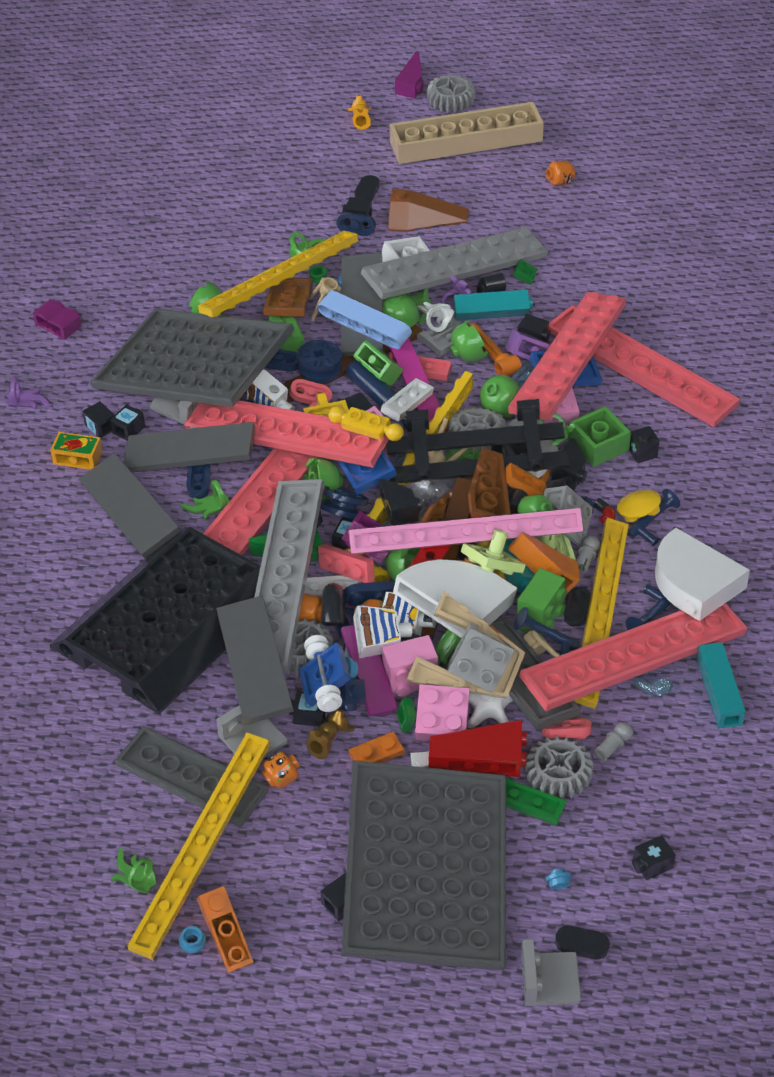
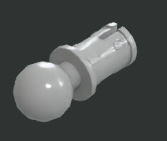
(587, 552)
(614, 740)

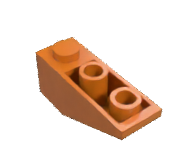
(539, 555)
(224, 929)

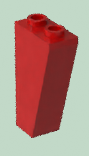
(481, 749)

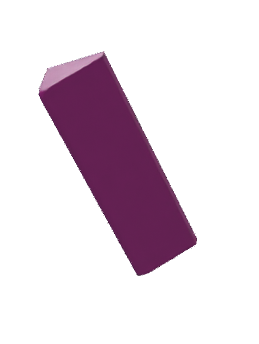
(377, 687)

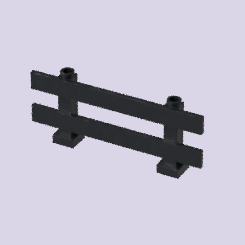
(530, 432)

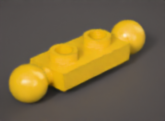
(366, 423)

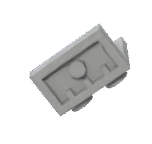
(174, 409)
(566, 498)
(480, 658)
(233, 729)
(549, 976)

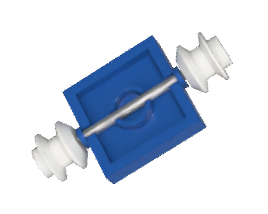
(323, 673)

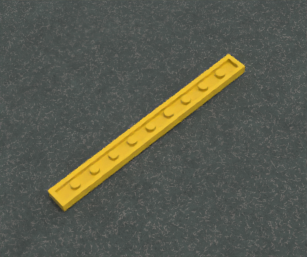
(276, 274)
(452, 403)
(604, 590)
(198, 847)

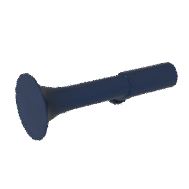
(669, 500)
(661, 605)
(566, 642)

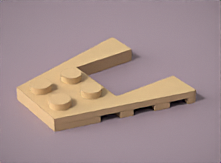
(430, 674)

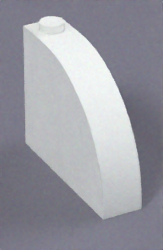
(696, 575)
(477, 589)

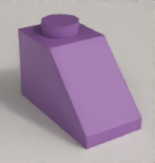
(523, 344)

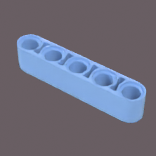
(364, 319)

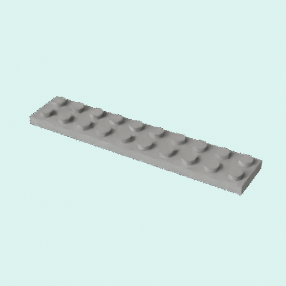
(458, 260)
(288, 559)

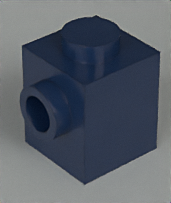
(353, 694)

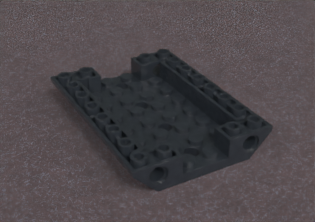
(184, 639)

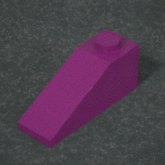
(410, 78)

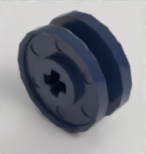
(319, 361)
(343, 502)

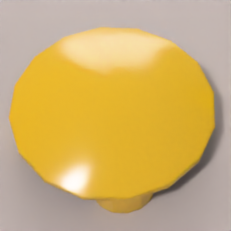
(639, 504)

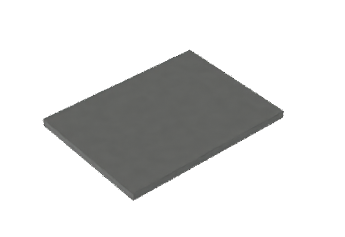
(193, 357)
(426, 866)

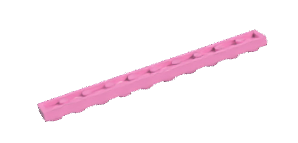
(464, 531)

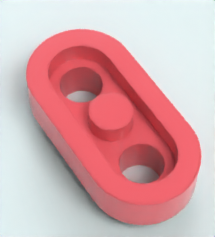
(309, 391)
(572, 728)

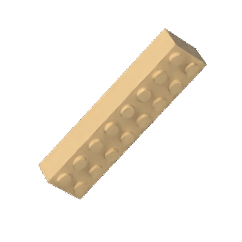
(466, 132)

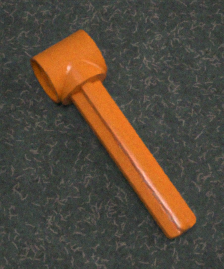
(504, 363)

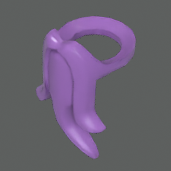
(459, 287)
(24, 397)

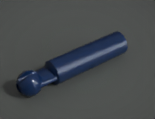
(371, 385)

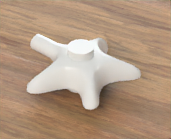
(487, 707)

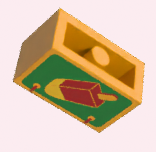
(76, 450)

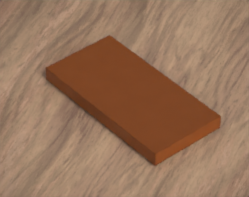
(288, 298)

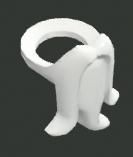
(439, 310)

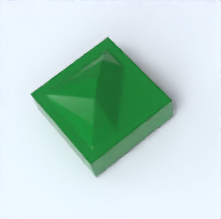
(525, 272)
(406, 715)

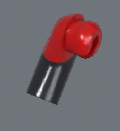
(606, 509)

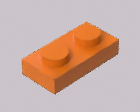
(523, 480)
(377, 750)

